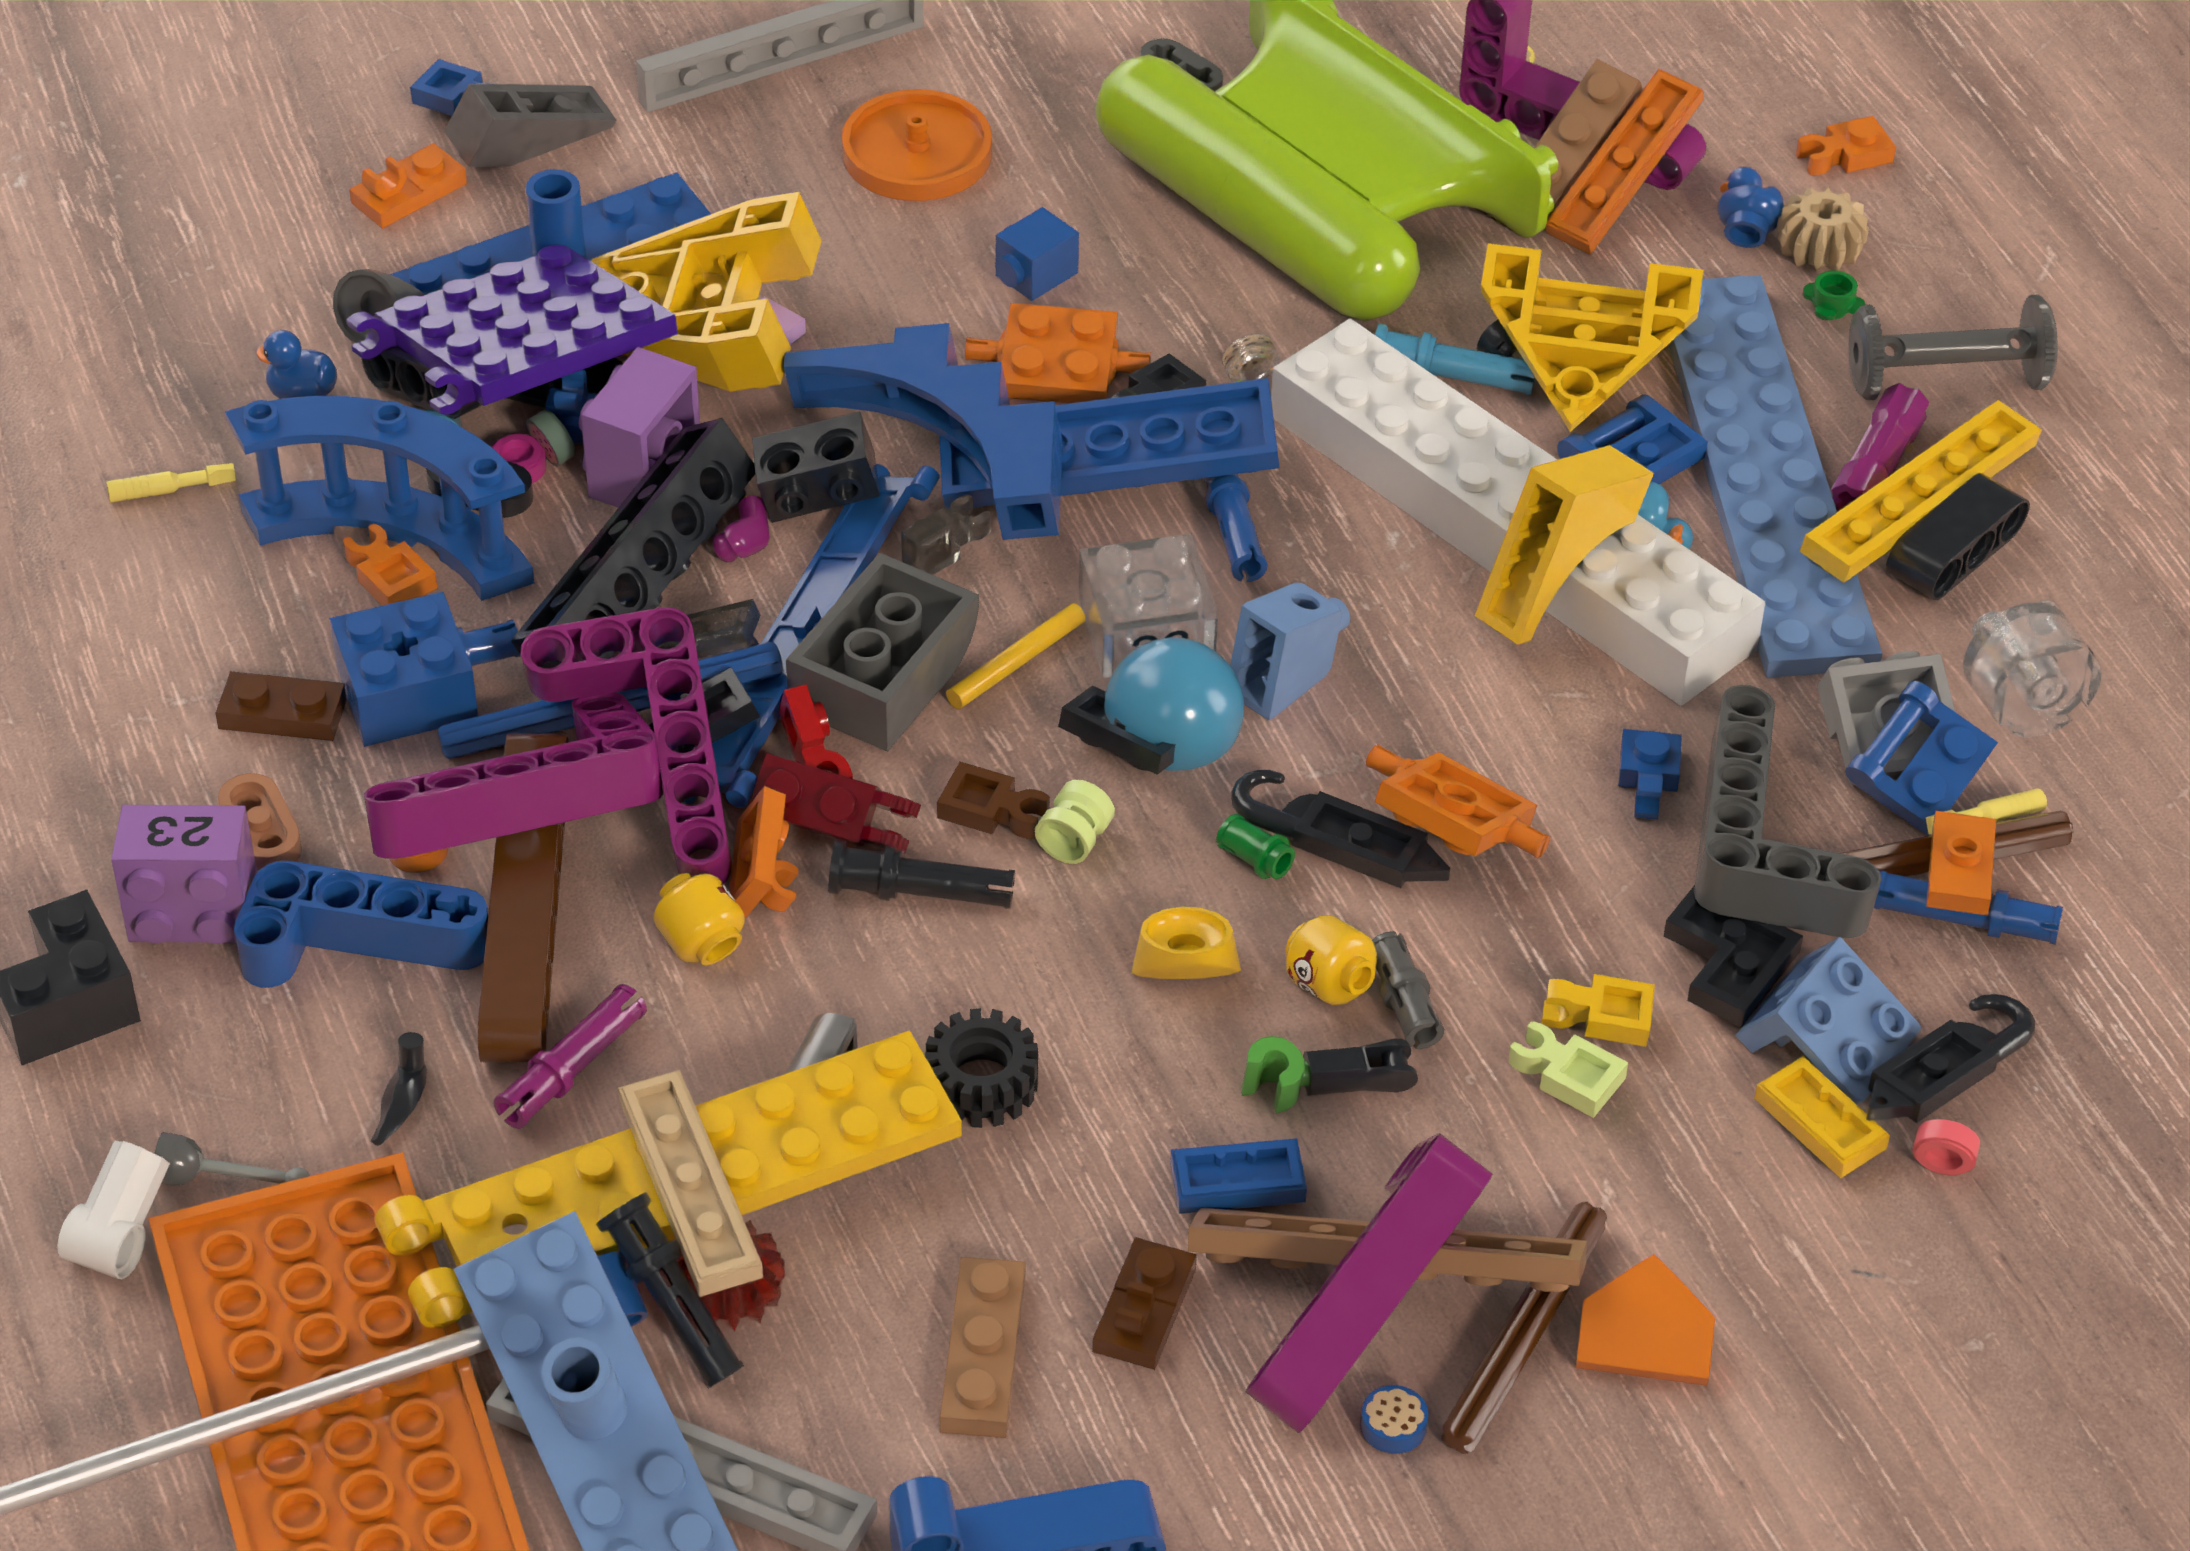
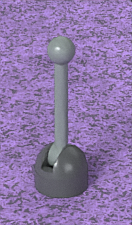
(187, 1161)

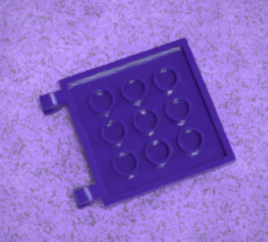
(516, 326)

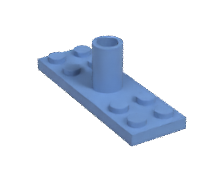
(590, 1395)

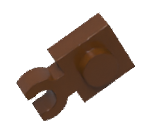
(986, 798)

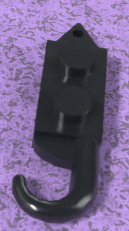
(1947, 1062)

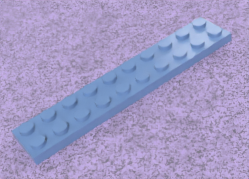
(1767, 479)

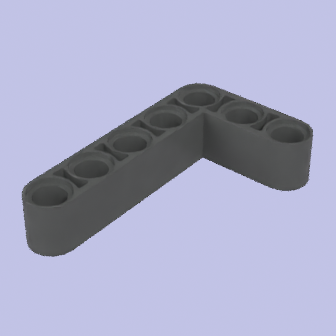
(1762, 877)

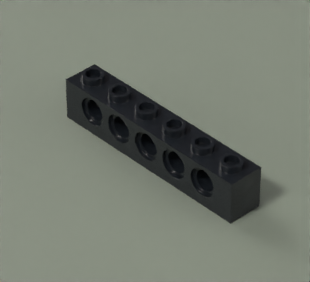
(651, 532)

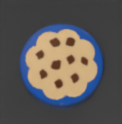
(1394, 1419)

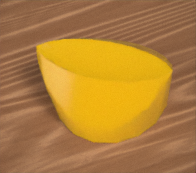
(1186, 945)

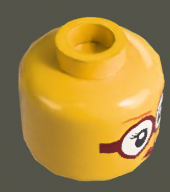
(699, 918)
(1331, 959)

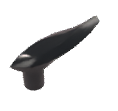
(403, 1088)

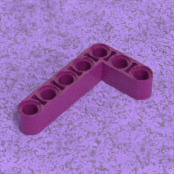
(1530, 96)
(674, 722)
(602, 772)
(1425, 1205)

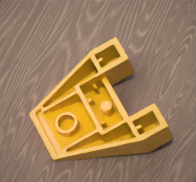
(712, 284)

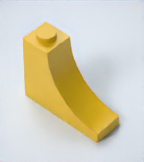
(1556, 523)

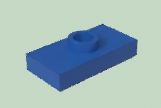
(1238, 1175)

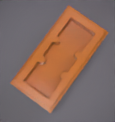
(1961, 863)

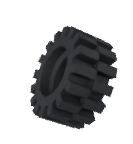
(985, 1040)

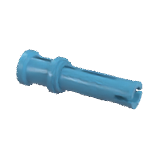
(1460, 362)

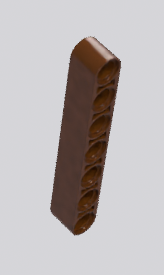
(521, 932)

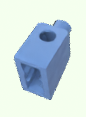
(1285, 645)

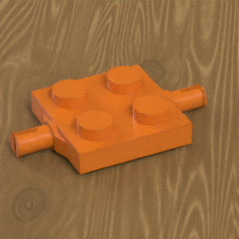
(1058, 353)
(1455, 803)

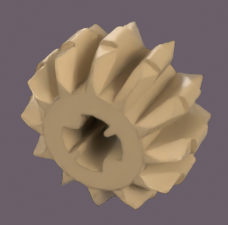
(1822, 229)

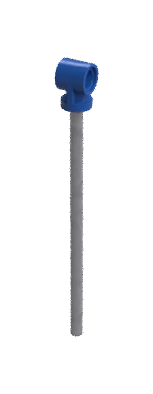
(282, 1405)

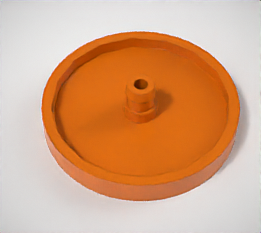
(917, 145)

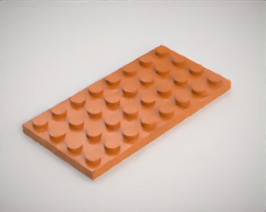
(301, 1289)

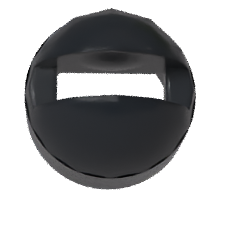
(1496, 341)

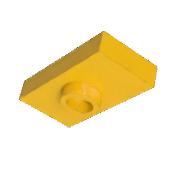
(1821, 1117)

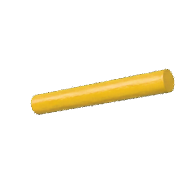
(1015, 656)

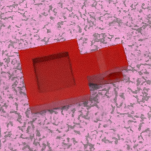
(806, 730)

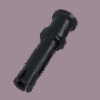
(891, 874)
(717, 1359)

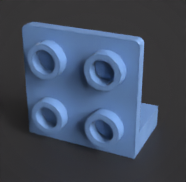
(1835, 1017)

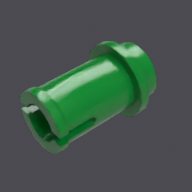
(1266, 853)

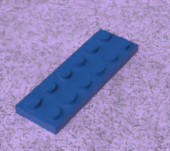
(1145, 441)

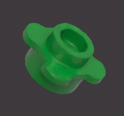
(1833, 295)

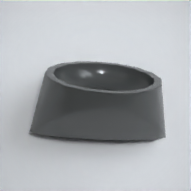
(367, 292)

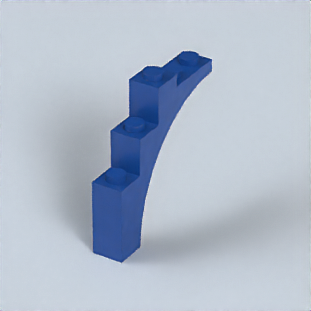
(966, 404)

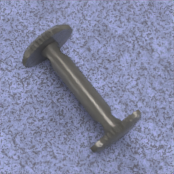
(2035, 336)

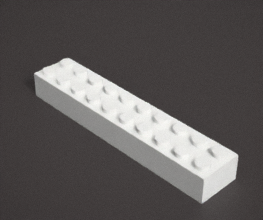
(1462, 478)

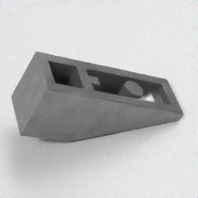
(523, 121)

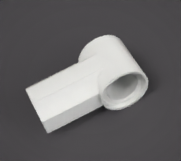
(109, 1228)

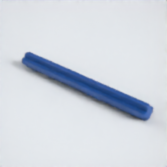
(491, 729)

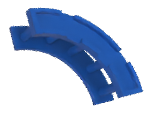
(465, 464)

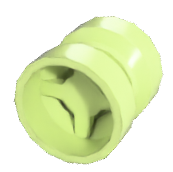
(1077, 818)

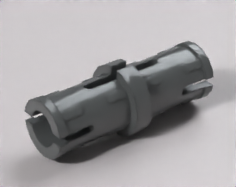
(1406, 991)

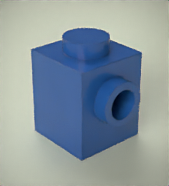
(1037, 253)

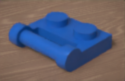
(1659, 444)
(1937, 770)

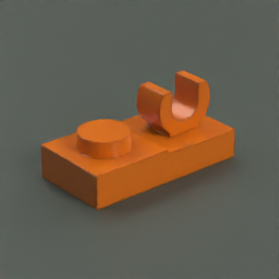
(407, 185)
(758, 840)

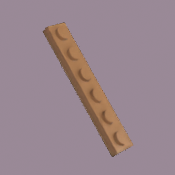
(1297, 1240)

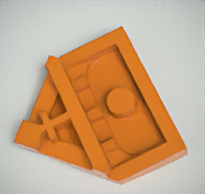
(1647, 1327)

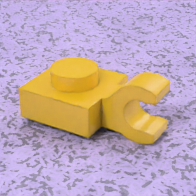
(1611, 1008)

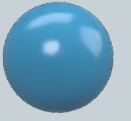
(1178, 696)

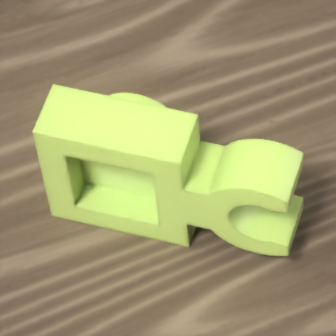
(1570, 1072)

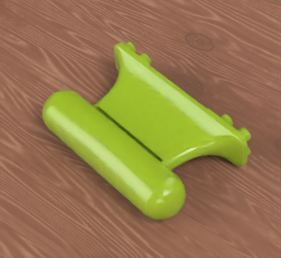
(1324, 153)

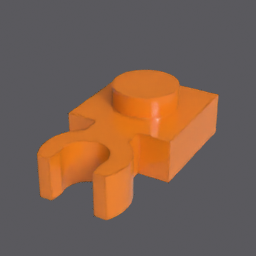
(1852, 144)
(389, 572)

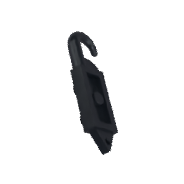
(1343, 833)

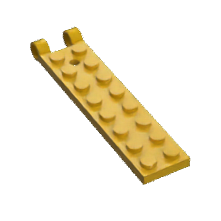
(767, 1139)

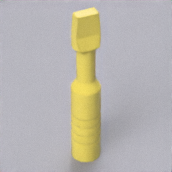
(167, 482)
(2004, 807)

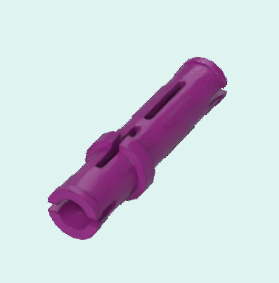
(552, 1072)

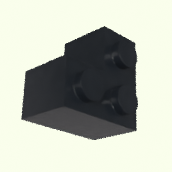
(73, 986)

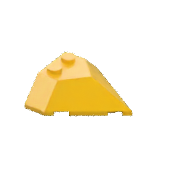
(1582, 335)

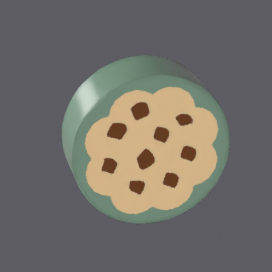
(552, 436)

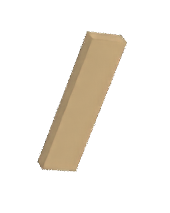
(690, 1183)

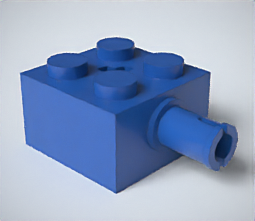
(412, 665)

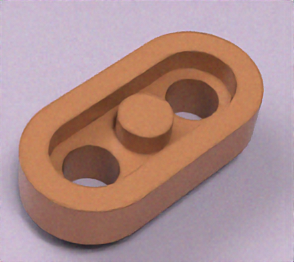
(270, 821)

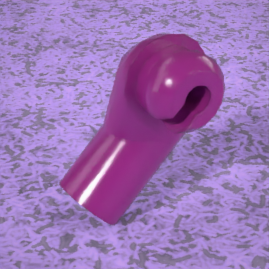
(747, 534)

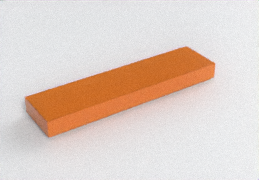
(1624, 161)

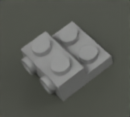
(1864, 696)

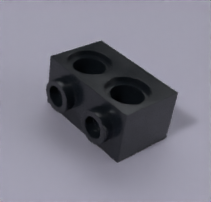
(815, 467)

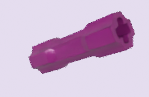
(1891, 430)

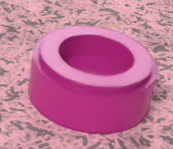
(523, 451)

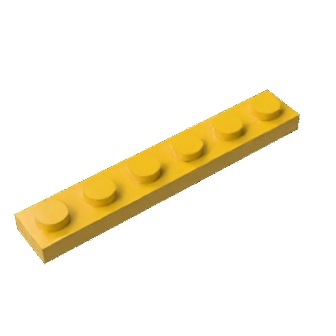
(1889, 509)

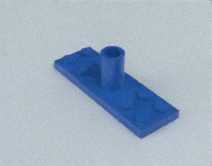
(560, 219)

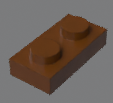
(281, 706)

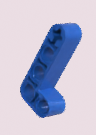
(355, 914)
(1079, 1519)

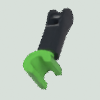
(1362, 1068)

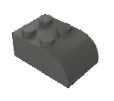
(885, 649)

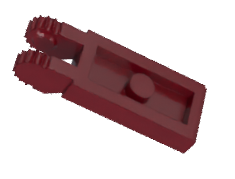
(833, 803)

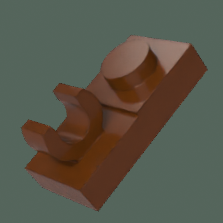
(1144, 1303)

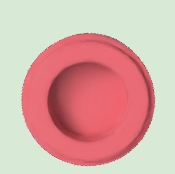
(1946, 1147)

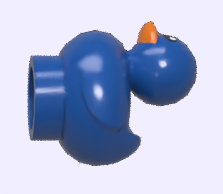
(1748, 208)
(295, 370)

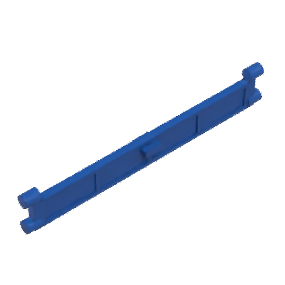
(833, 569)

